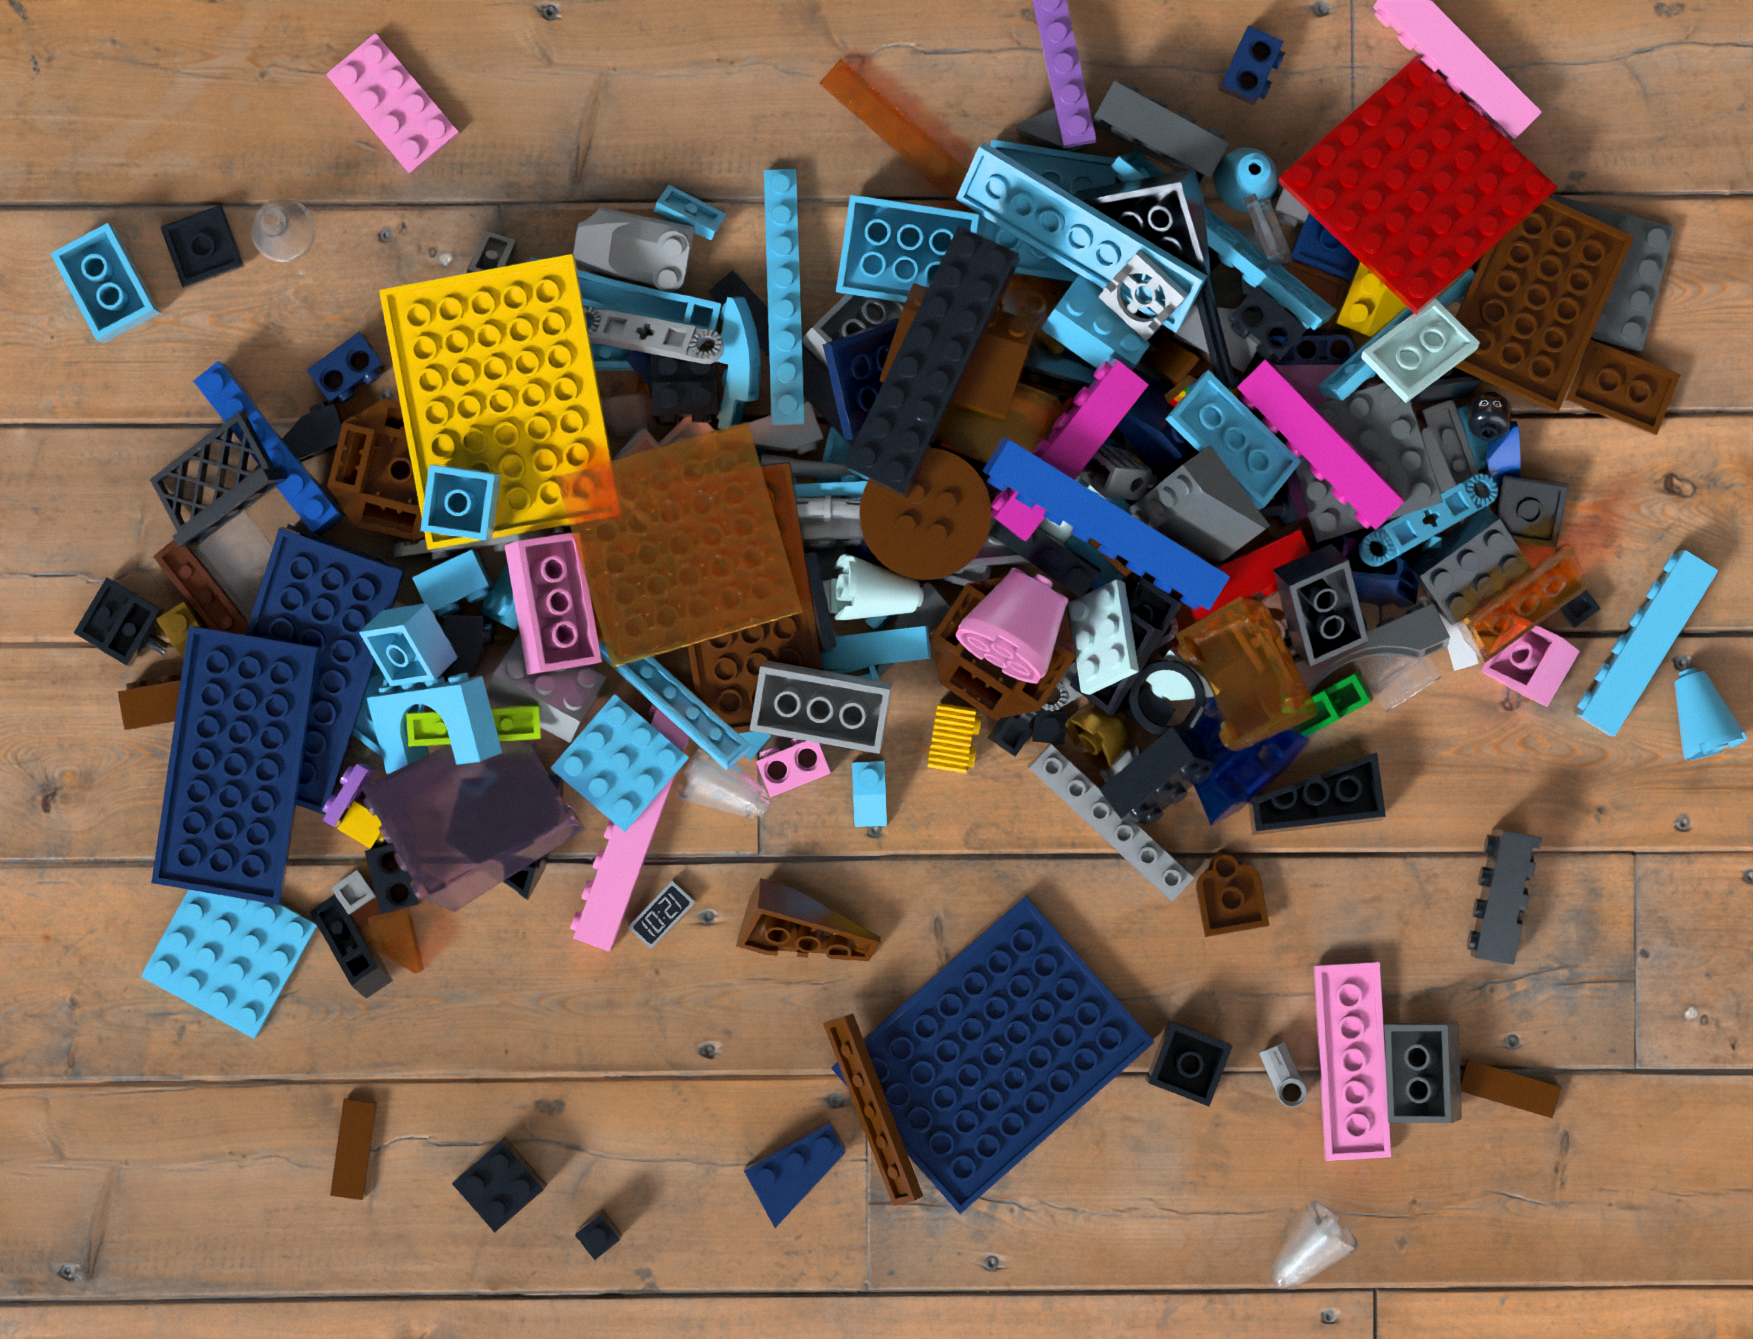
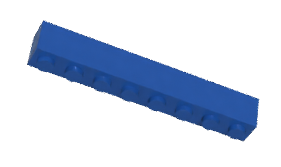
(1106, 524)

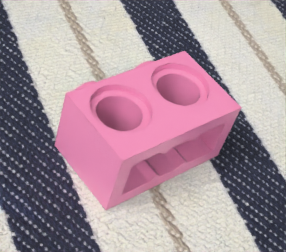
(796, 773)

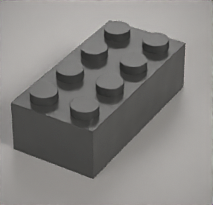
(1159, 132)

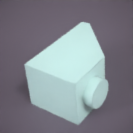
(1173, 684)

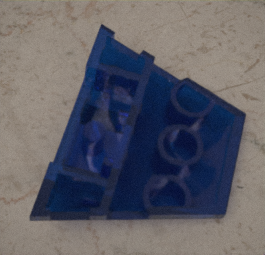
(1243, 772)

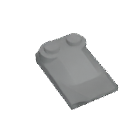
(635, 248)

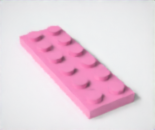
(1352, 1061)

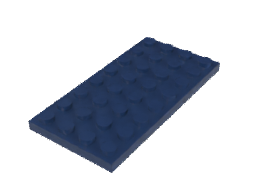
(324, 600)
(235, 764)

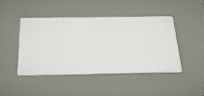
(1460, 652)

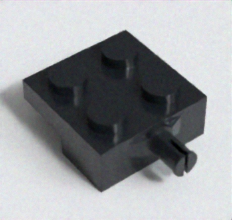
(121, 623)

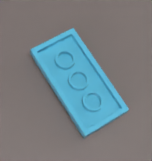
(1243, 443)

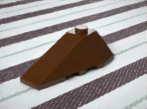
(793, 922)

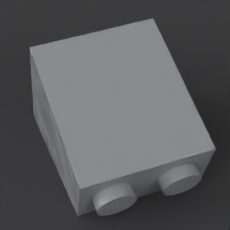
(1193, 339)

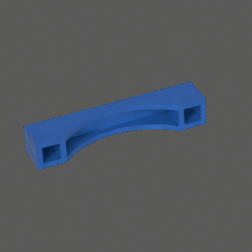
(301, 488)

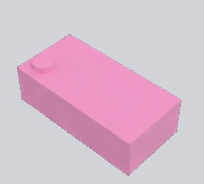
(552, 604)

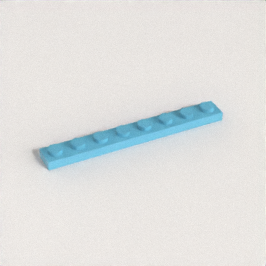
(784, 297)

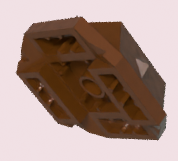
(365, 477)
(982, 681)

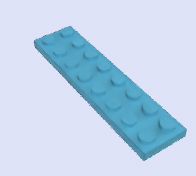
(1069, 229)
(1238, 251)

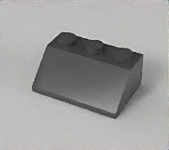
(1423, 1072)

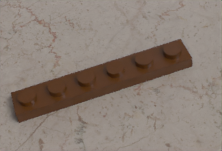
(873, 1109)

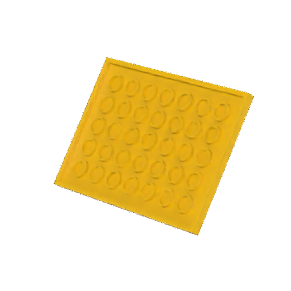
(499, 382)

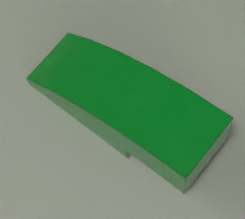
(1336, 702)

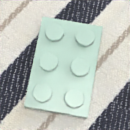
(1420, 350)
(1103, 637)

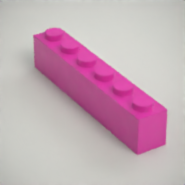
(1075, 438)
(1321, 444)

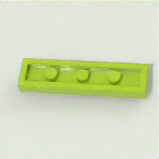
(511, 724)

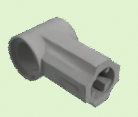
(1282, 1072)

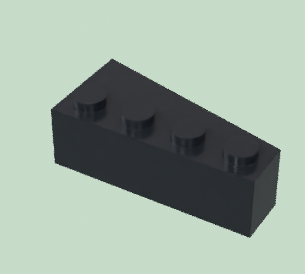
(1328, 799)
(1502, 895)

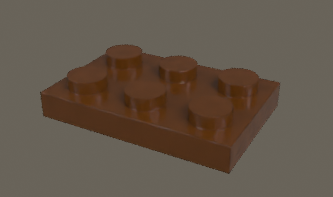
(1622, 387)

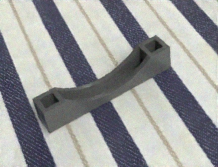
(1410, 636)

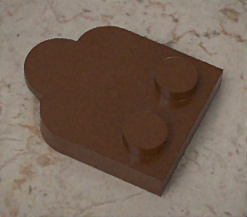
(1230, 897)

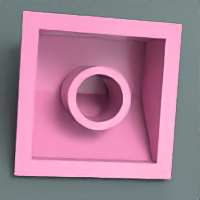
(1533, 664)

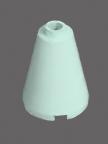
(871, 591)

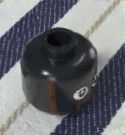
(1489, 416)

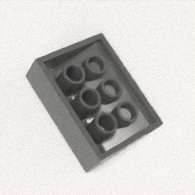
(1202, 509)

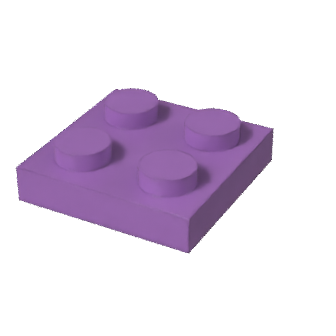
(353, 781)

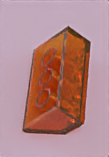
(1524, 603)

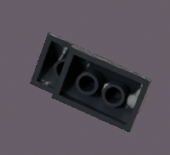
(1150, 617)

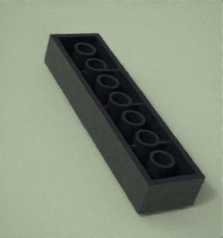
(932, 361)

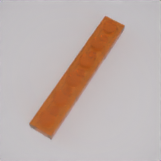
(895, 130)

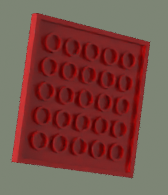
(1417, 184)

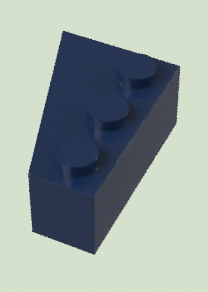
(794, 1169)

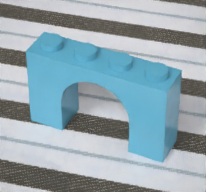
(459, 702)

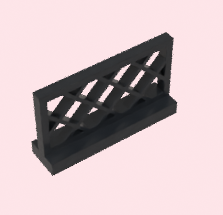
(235, 499)

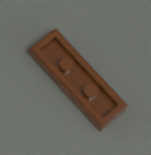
(1509, 1088)
(353, 1149)

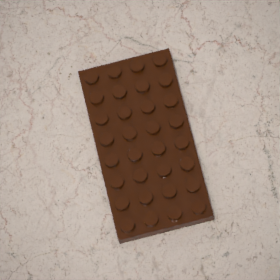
(729, 665)

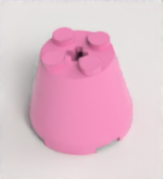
(1016, 625)

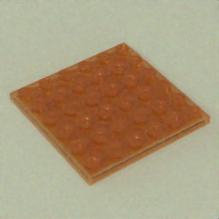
(679, 544)

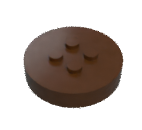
(937, 524)

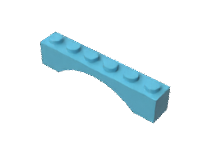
(632, 299)

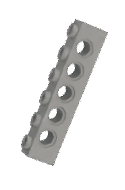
(1122, 835)

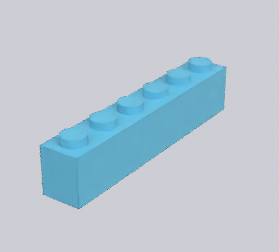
(1646, 642)

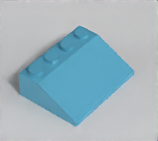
(895, 245)

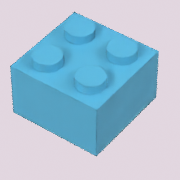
(460, 502)
(454, 583)
(408, 644)

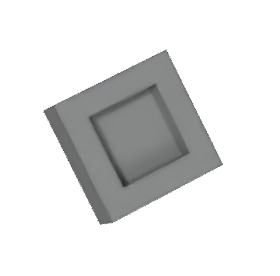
(353, 891)

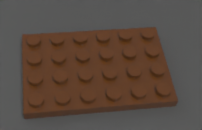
(1541, 301)

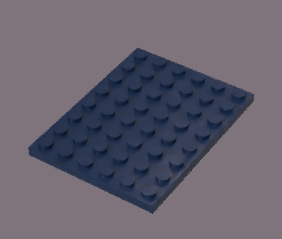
(998, 1053)

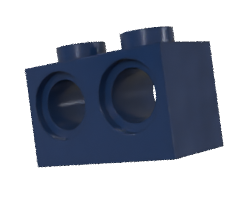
(1246, 63)
(343, 361)

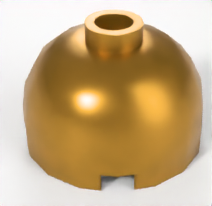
(1101, 735)

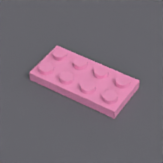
(392, 103)

